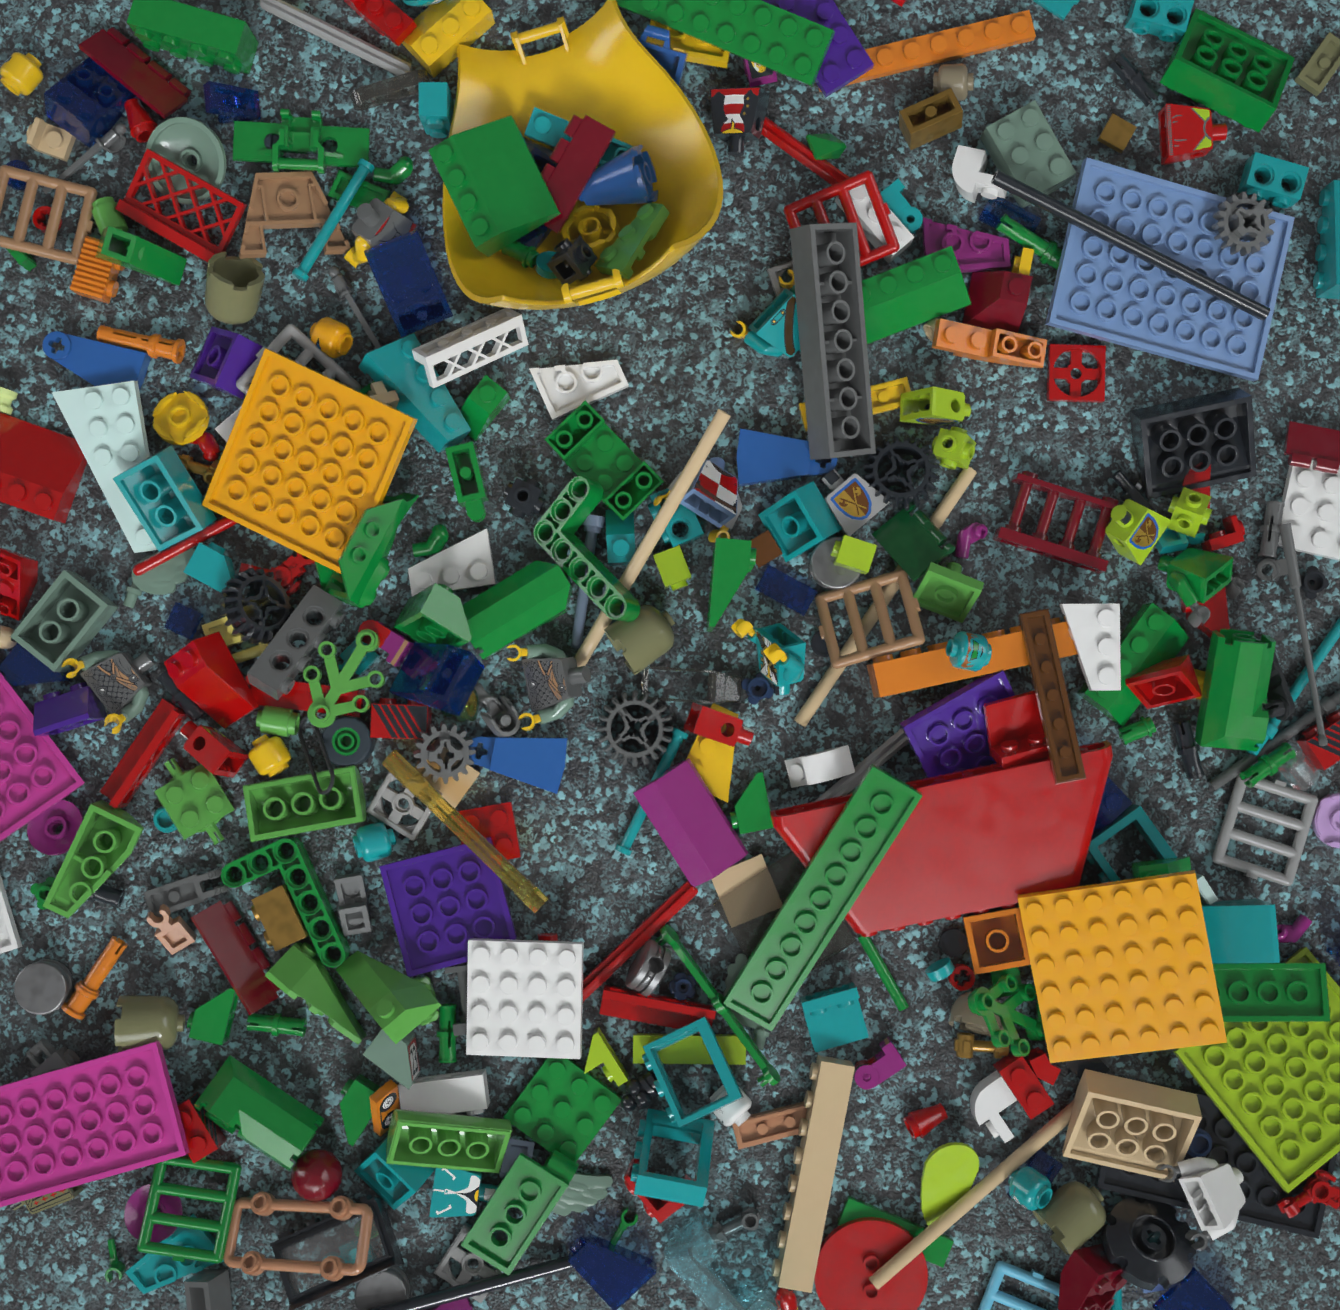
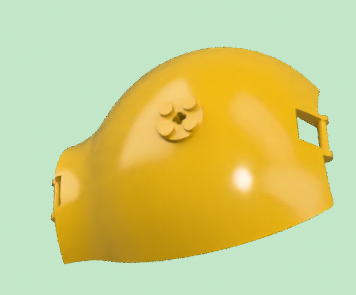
(621, 85)

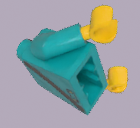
(776, 328)
(779, 653)

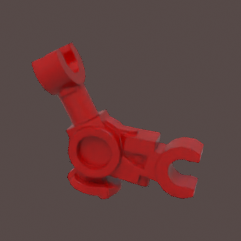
(288, 570)
(1316, 1191)

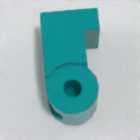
(908, 215)

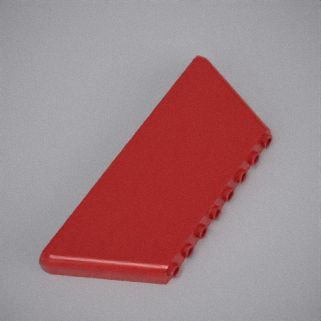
(969, 841)

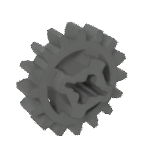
(1243, 224)
(455, 753)

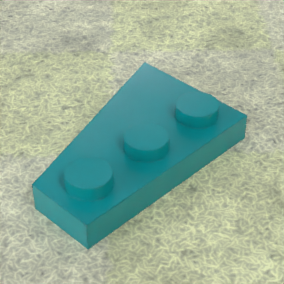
(157, 1270)

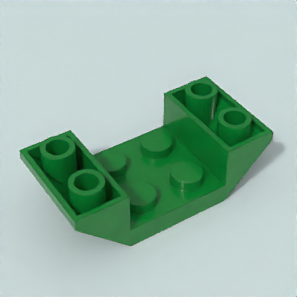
(600, 455)

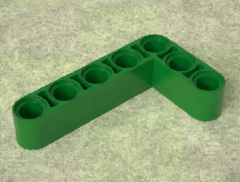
(580, 556)
(298, 891)

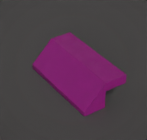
(691, 823)

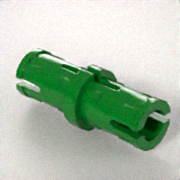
(1267, 765)
(277, 1024)
(447, 1040)

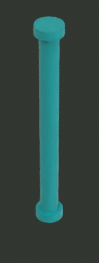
(333, 220)
(639, 816)

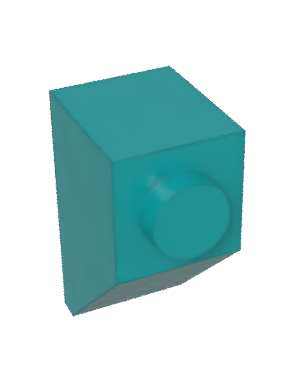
(620, 539)
(210, 566)

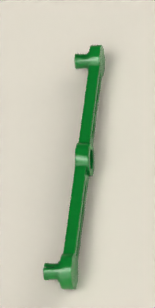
(770, 1074)

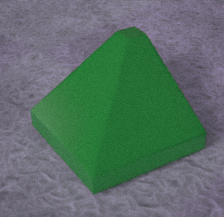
(825, 146)

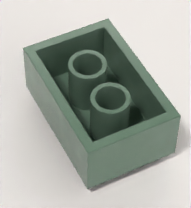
(1028, 150)
(64, 621)

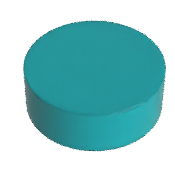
(541, 264)
(940, 969)

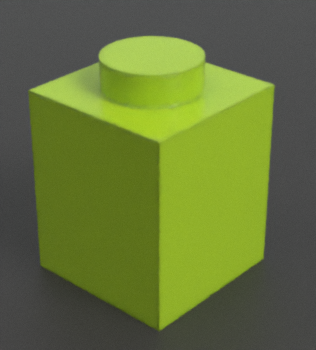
(853, 554)
(672, 568)

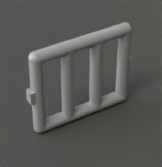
(310, 351)
(1293, 853)

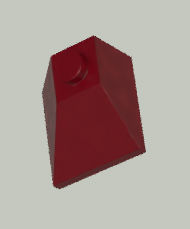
(997, 300)

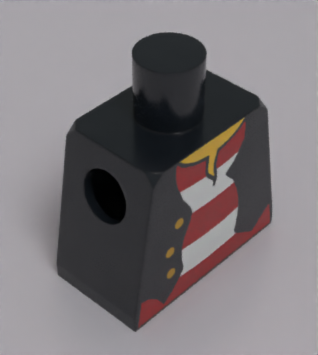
(738, 115)

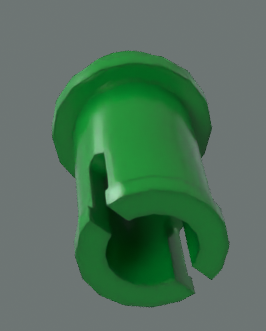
(521, 253)
(1137, 730)

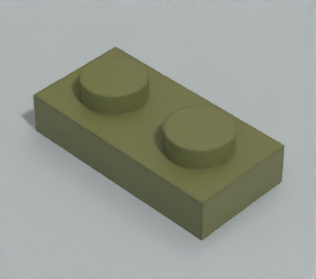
(1320, 65)

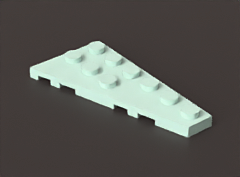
(113, 439)

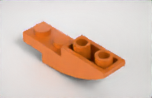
(989, 345)

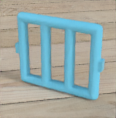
(1033, 1278)

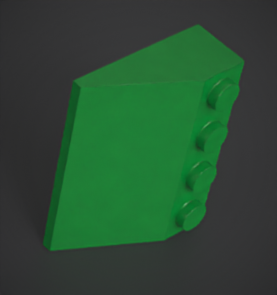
(1228, 71)
(494, 184)
(730, 565)

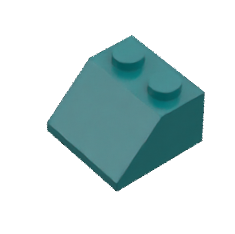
(800, 521)
(391, 1181)

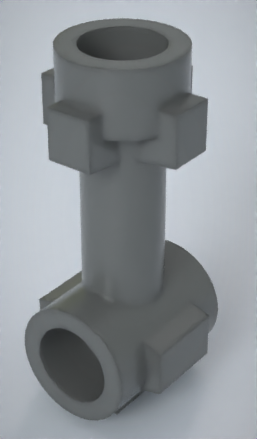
(748, 1220)

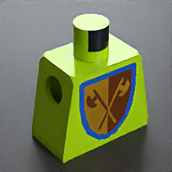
(945, 406)
(1135, 530)

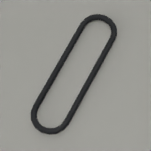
(332, 775)

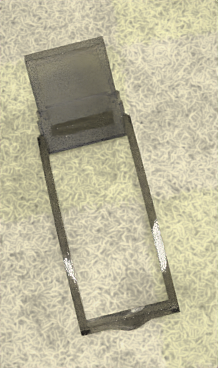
(721, 686)

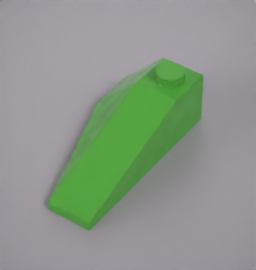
(98, 849)
(305, 976)
(388, 995)

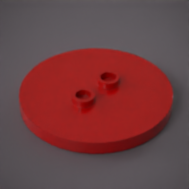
(855, 1254)

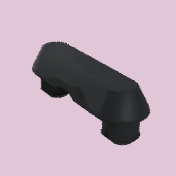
(1279, 697)

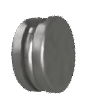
(825, 572)
(648, 968)
(43, 986)
(383, 1289)

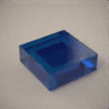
(183, 620)

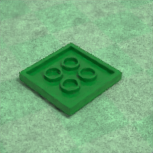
(563, 1107)

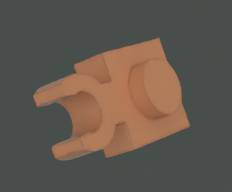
(172, 933)

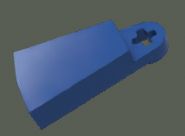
(97, 361)
(774, 458)
(525, 759)

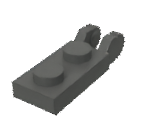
(183, 892)

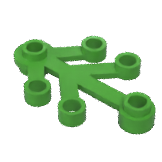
(340, 682)

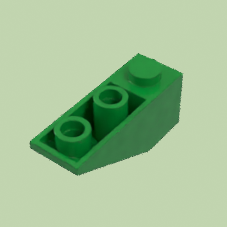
(140, 255)

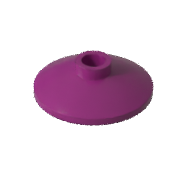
(42, 829)
(135, 1211)

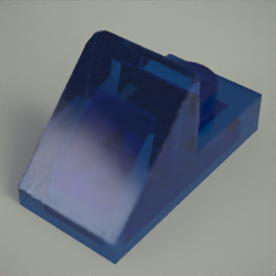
(231, 102)

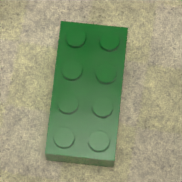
(194, 34)

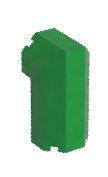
(517, 606)
(1235, 690)
(260, 1112)

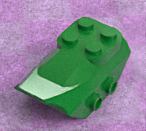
(365, 555)

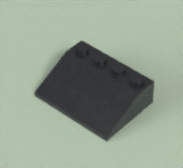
(1192, 431)

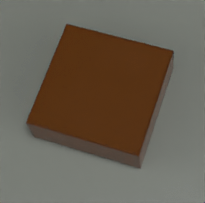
(766, 548)

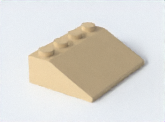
(1130, 1124)

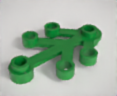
(982, 1003)

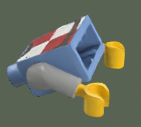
(712, 497)

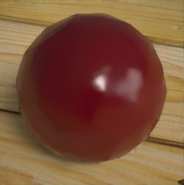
(316, 1175)

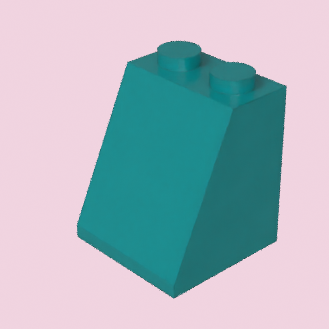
(1242, 931)

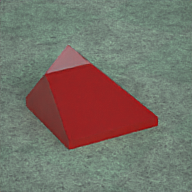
(1165, 683)

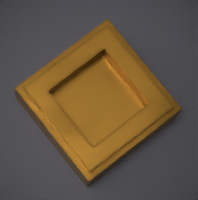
(1116, 133)

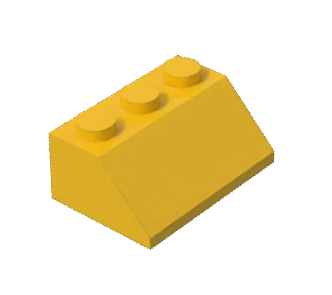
(445, 27)

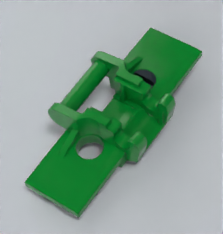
(299, 135)

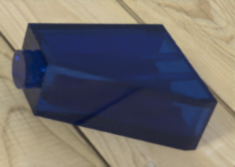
(610, 1268)

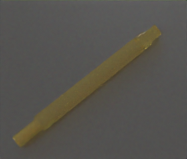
(421, 789)

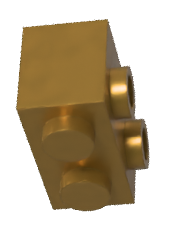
(930, 119)
(279, 917)

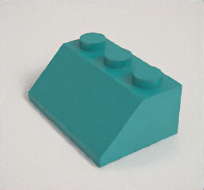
(164, 498)

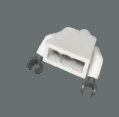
(1212, 1194)

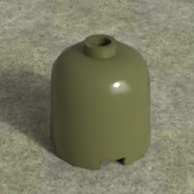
(233, 288)
(643, 638)
(147, 1020)
(1073, 1215)

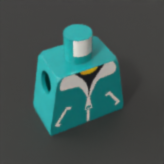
(458, 1193)

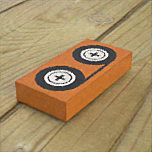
(382, 1105)

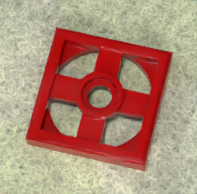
(1076, 351)

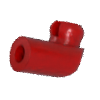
(208, 446)

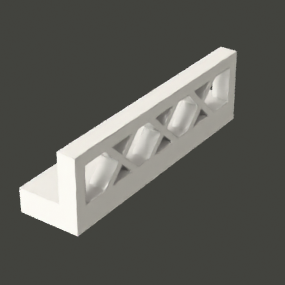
(465, 339)

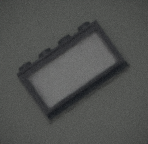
(336, 1239)

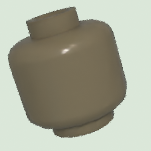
(954, 77)

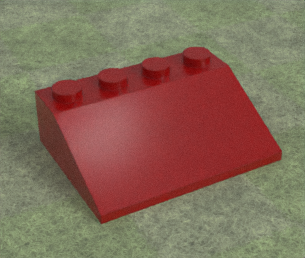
(38, 468)

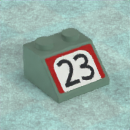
(397, 1059)

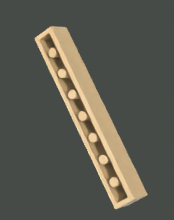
(813, 1173)

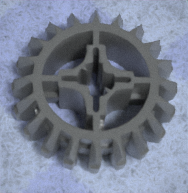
(615, 742)

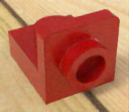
(1219, 540)

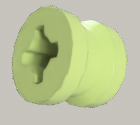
(6, 399)

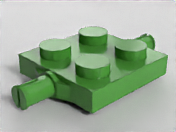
(194, 801)

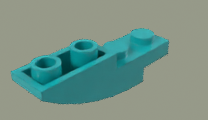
(549, 129)

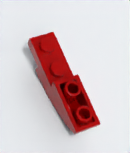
(384, 18)

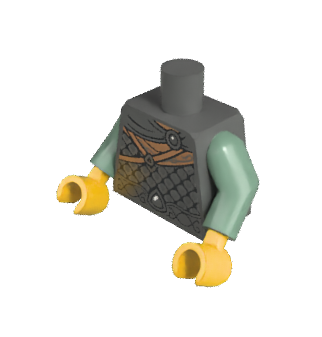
(116, 681)
(551, 681)

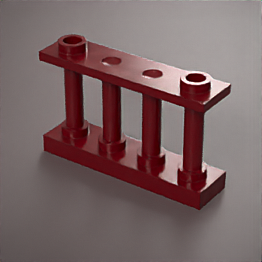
(1038, 541)

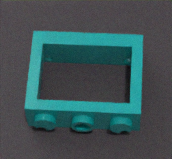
(1146, 828)
(664, 1086)
(669, 1187)

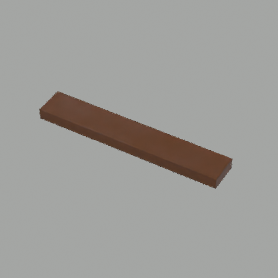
(1052, 696)

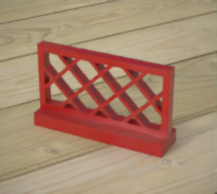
(164, 225)

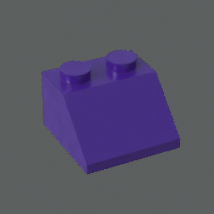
(224, 360)
(67, 710)

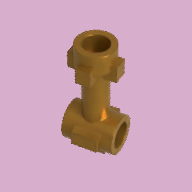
(199, 468)
(965, 1045)

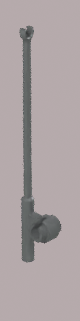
(1290, 567)

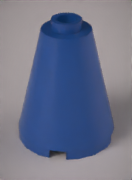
(622, 180)

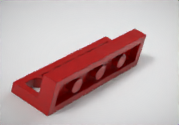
(301, 698)
(143, 753)
(654, 1008)

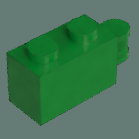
(468, 479)

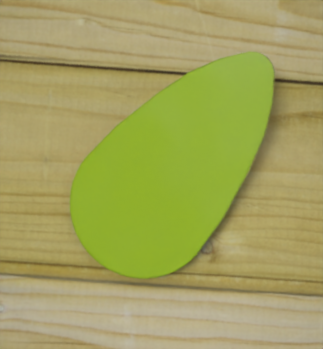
(946, 1178)

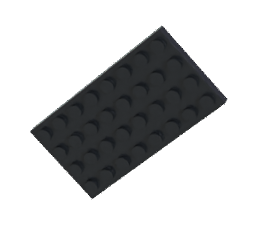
(1228, 1147)

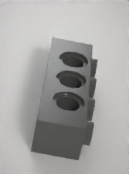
(314, 605)

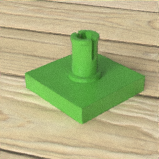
(947, 591)

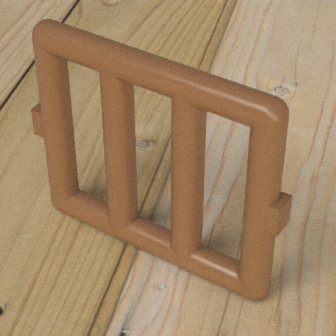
(62, 186)
(891, 644)

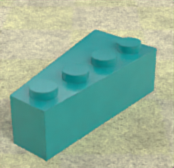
(1328, 251)
(434, 408)

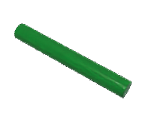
(883, 972)

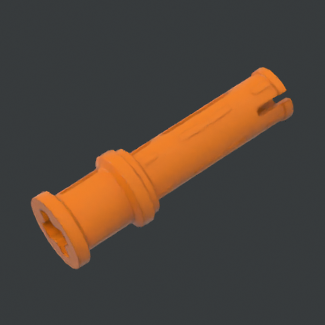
(153, 345)
(88, 988)

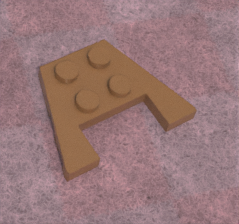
(286, 202)

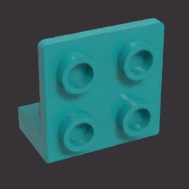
(834, 1017)

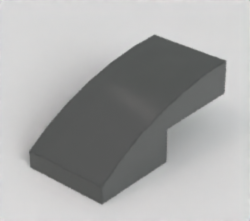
(353, 903)

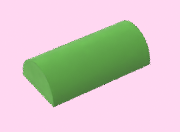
(296, 807)
(447, 1141)

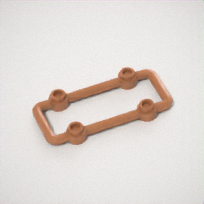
(331, 1268)

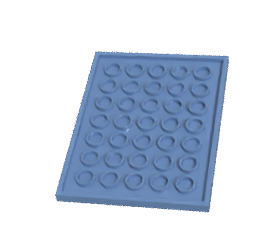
(1141, 307)

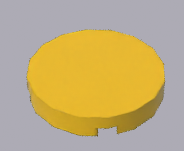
(180, 418)

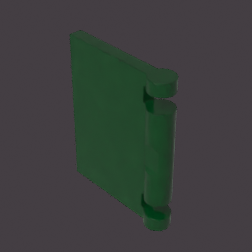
(913, 541)

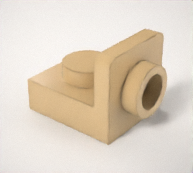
(50, 139)

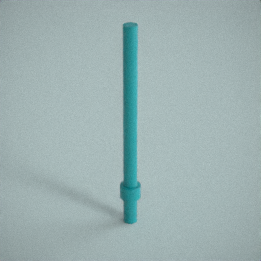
(1302, 680)

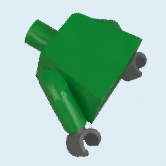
(1198, 577)

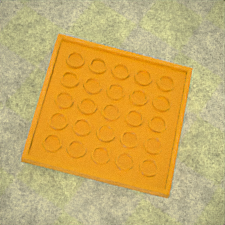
(307, 459)
(1122, 967)

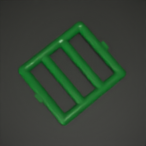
(221, 1227)

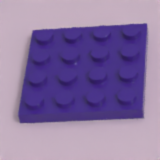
(953, 730)
(443, 903)

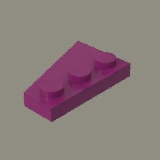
(973, 250)

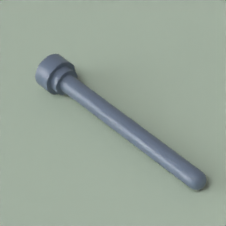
(592, 527)

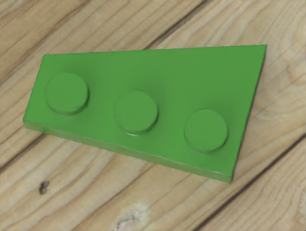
(632, 240)

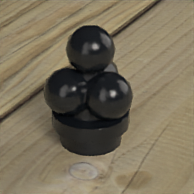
(640, 1091)

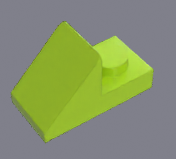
(602, 1052)

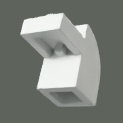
(969, 175)
(820, 766)
(989, 1099)

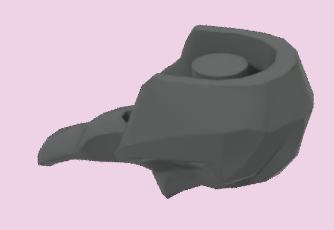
(500, 717)

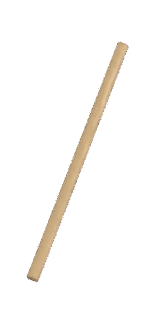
(657, 528)
(870, 617)
(972, 1197)

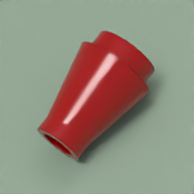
(139, 121)
(924, 1120)

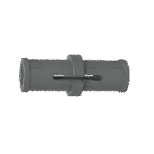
(1274, 511)

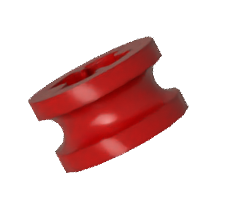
(39, 215)
(966, 984)

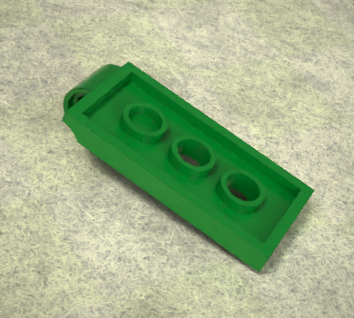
(531, 1189)

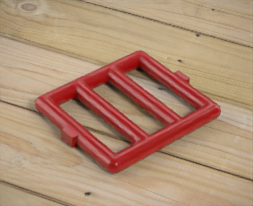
(842, 191)

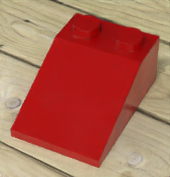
(212, 679)

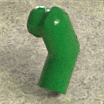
(396, 174)
(434, 543)

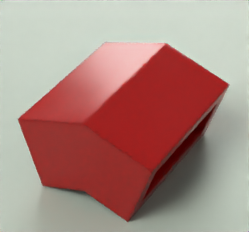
(1041, 1065)

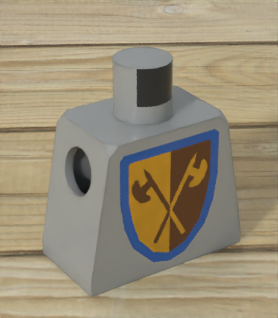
(851, 501)

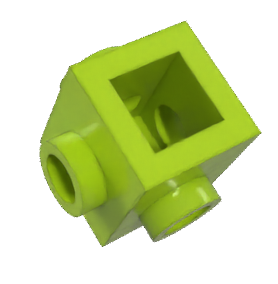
(953, 448)
(1189, 512)

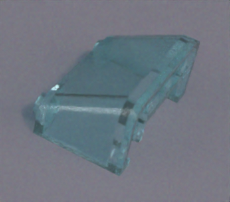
(689, 1259)

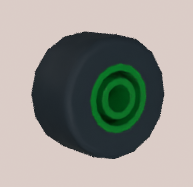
(356, 737)

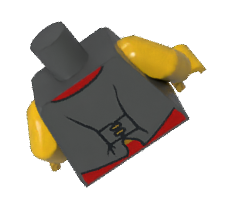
(378, 224)

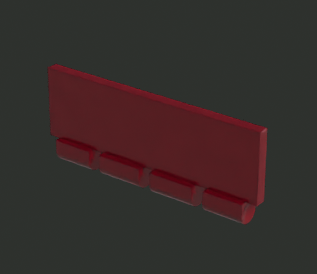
(129, 66)
(575, 164)
(1312, 443)
(231, 951)

